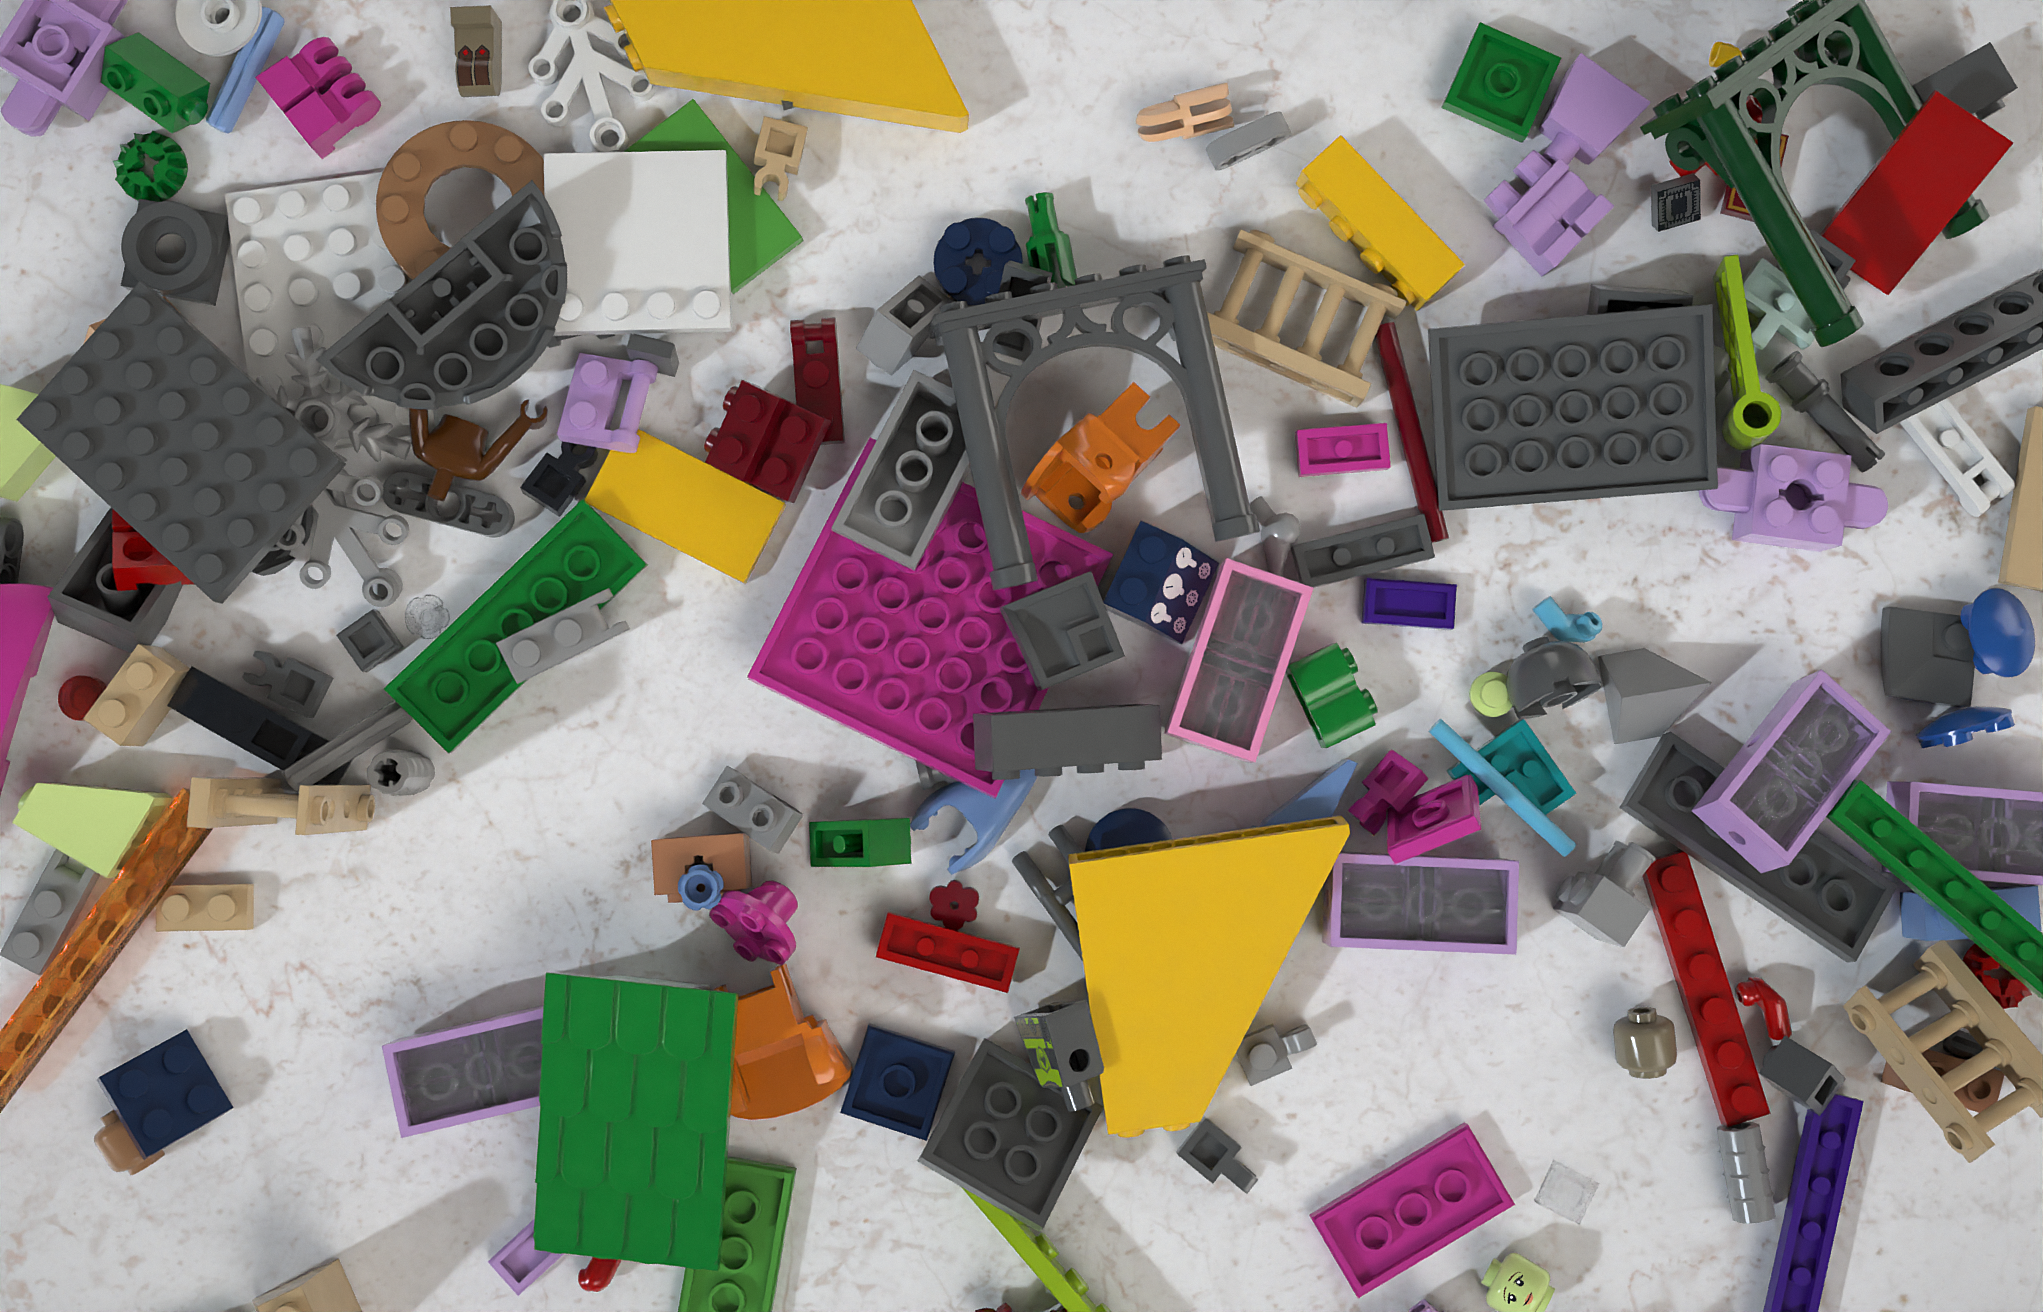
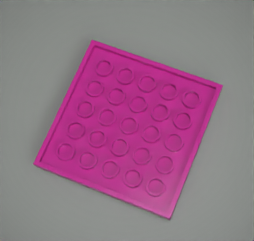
(914, 649)

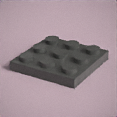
(1009, 1136)

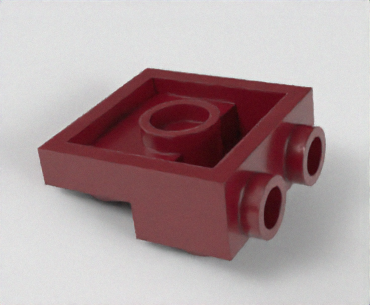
(766, 440)

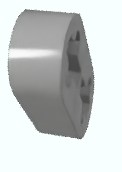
(1248, 140)

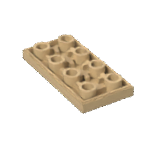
(2024, 536)

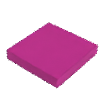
(1433, 819)

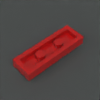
(947, 952)

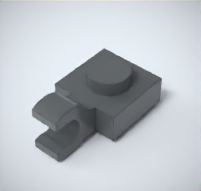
(1213, 1153)

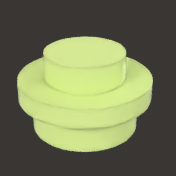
(1490, 695)

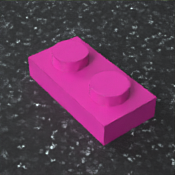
(1342, 450)

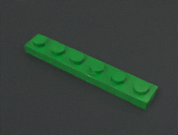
(1942, 882)

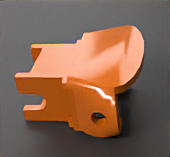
(1098, 461)
(780, 1055)

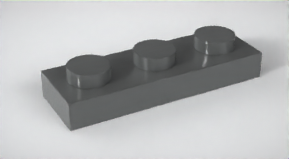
(1363, 551)

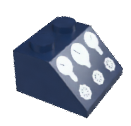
(1160, 582)

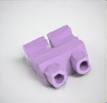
(1549, 215)

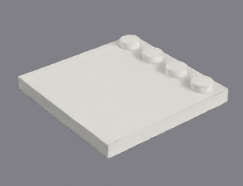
(642, 241)

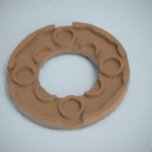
(436, 154)

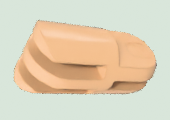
(1187, 115)

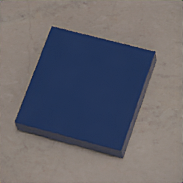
(897, 1082)

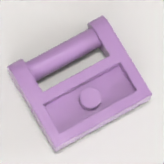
(594, 398)

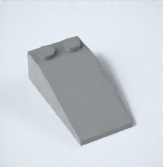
(908, 475)

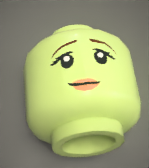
(1517, 1285)

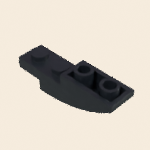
(247, 723)

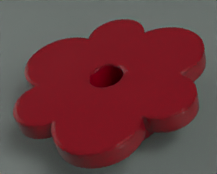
(954, 914)

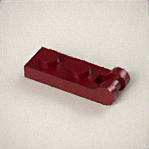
(818, 374)

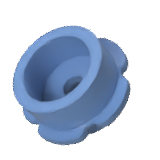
(688, 888)

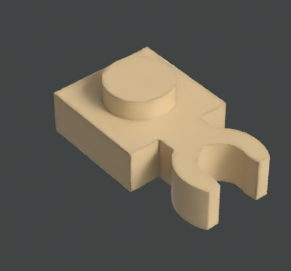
(778, 152)

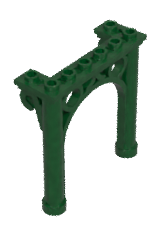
(1724, 134)

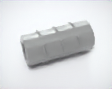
(400, 772)
(1746, 1173)

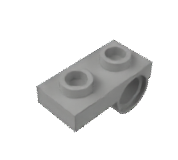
(753, 810)

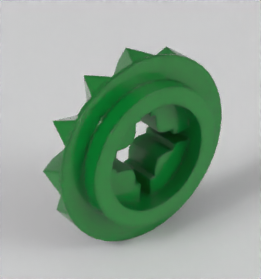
(168, 173)

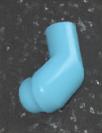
(1568, 627)

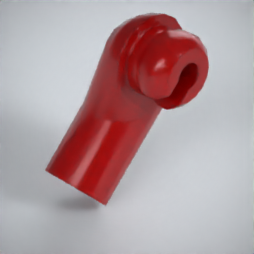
(1771, 1003)
(598, 1274)

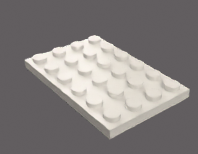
(313, 262)

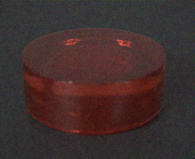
(79, 695)

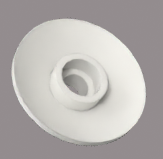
(202, 25)

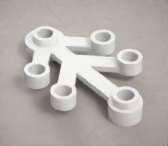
(586, 67)

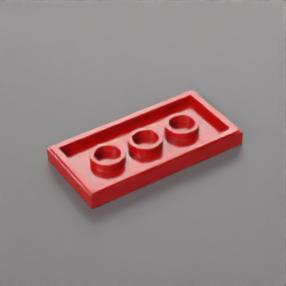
(1914, 190)

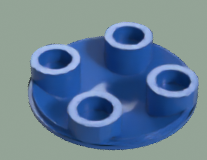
(1999, 633)
(1959, 725)

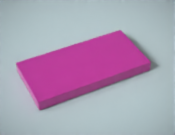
(1411, 1209)

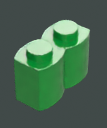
(1330, 694)

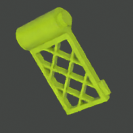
(1754, 412)

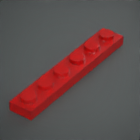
(1704, 989)

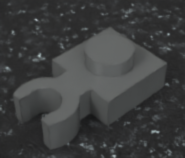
(294, 684)

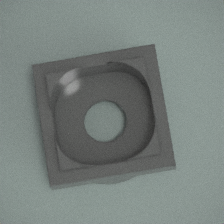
(198, 272)

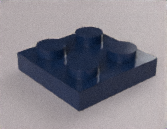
(164, 1094)

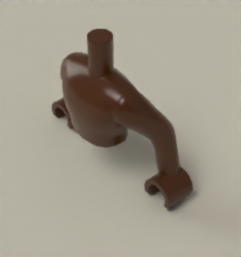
(459, 446)

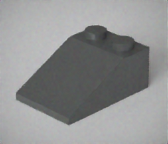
(91, 604)

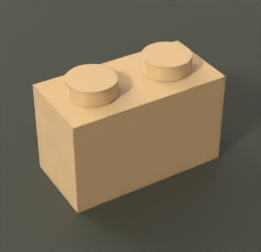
(138, 696)

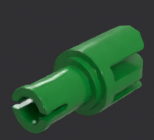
(1049, 247)

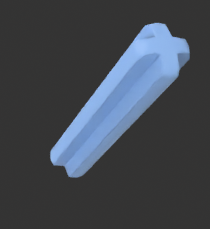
(243, 71)

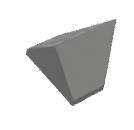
(1646, 693)

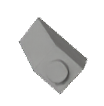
(901, 325)

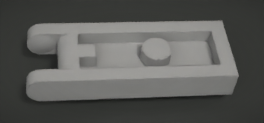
(558, 638)
(49, 915)

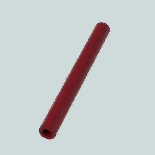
(1410, 430)

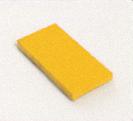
(687, 505)

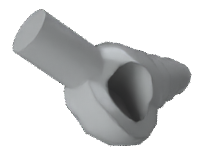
(1277, 534)

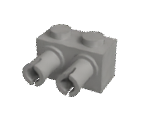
(1604, 900)

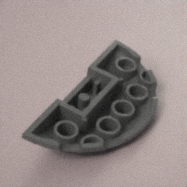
(467, 318)

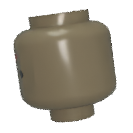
(1645, 1043)

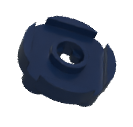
(960, 243)

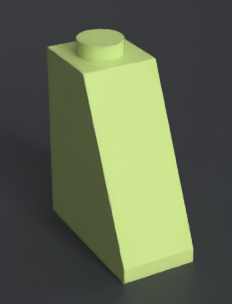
(21, 453)
(91, 822)

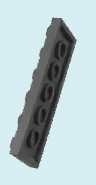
(1819, 892)

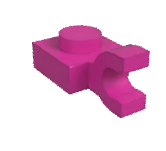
(1388, 784)

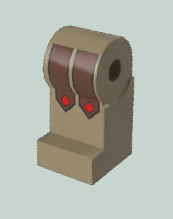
(477, 50)

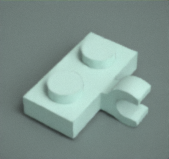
(1776, 306)

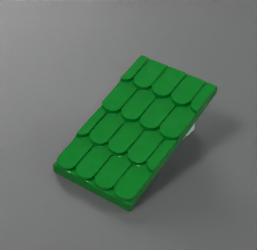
(634, 1119)

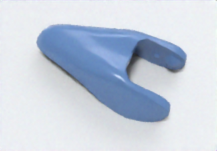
(985, 814)

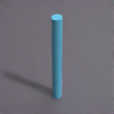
(1502, 787)

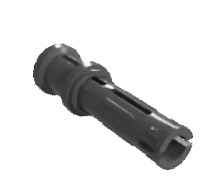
(1813, 397)

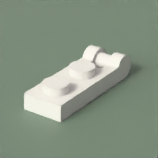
(1959, 456)

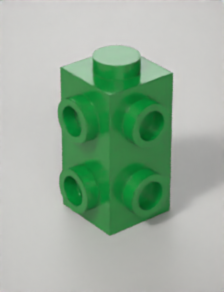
(155, 82)

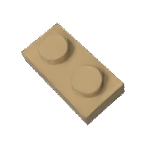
(206, 908)

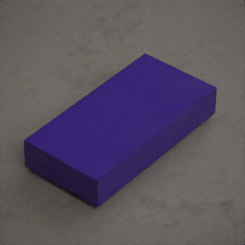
(1409, 603)

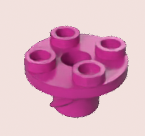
(759, 921)

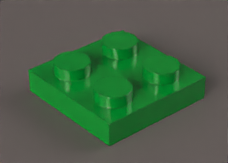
(1501, 82)

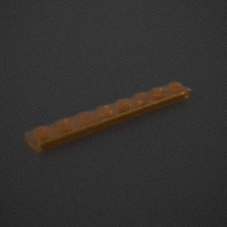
(96, 944)

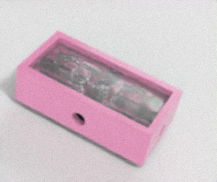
(1238, 660)

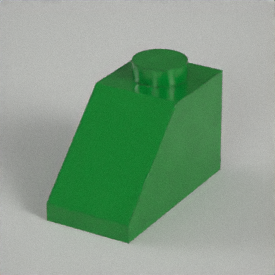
(860, 842)

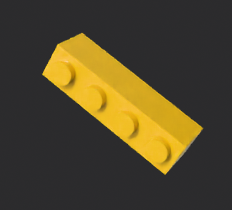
(1377, 223)

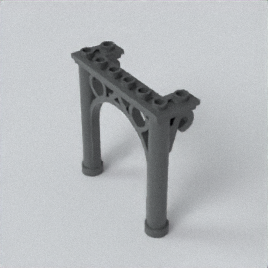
(1180, 303)

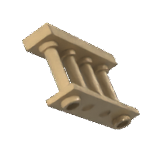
(1304, 363)
(261, 801)
(1986, 1021)

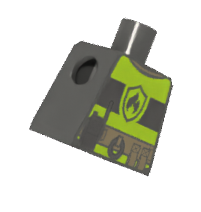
(1063, 1049)

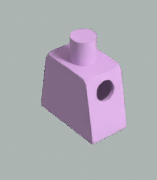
(1588, 112)

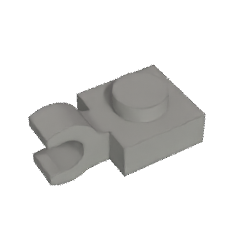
(1265, 1053)

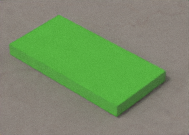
(757, 226)
(752, 1242)

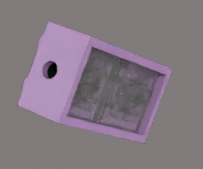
(1791, 772)
(1984, 829)
(1422, 903)
(466, 1071)

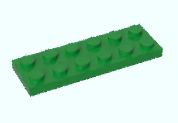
(462, 672)

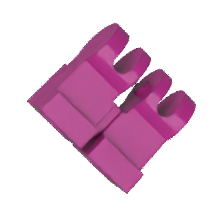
(297, 90)

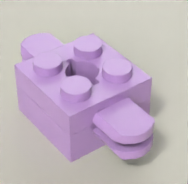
(38, 52)
(1794, 498)

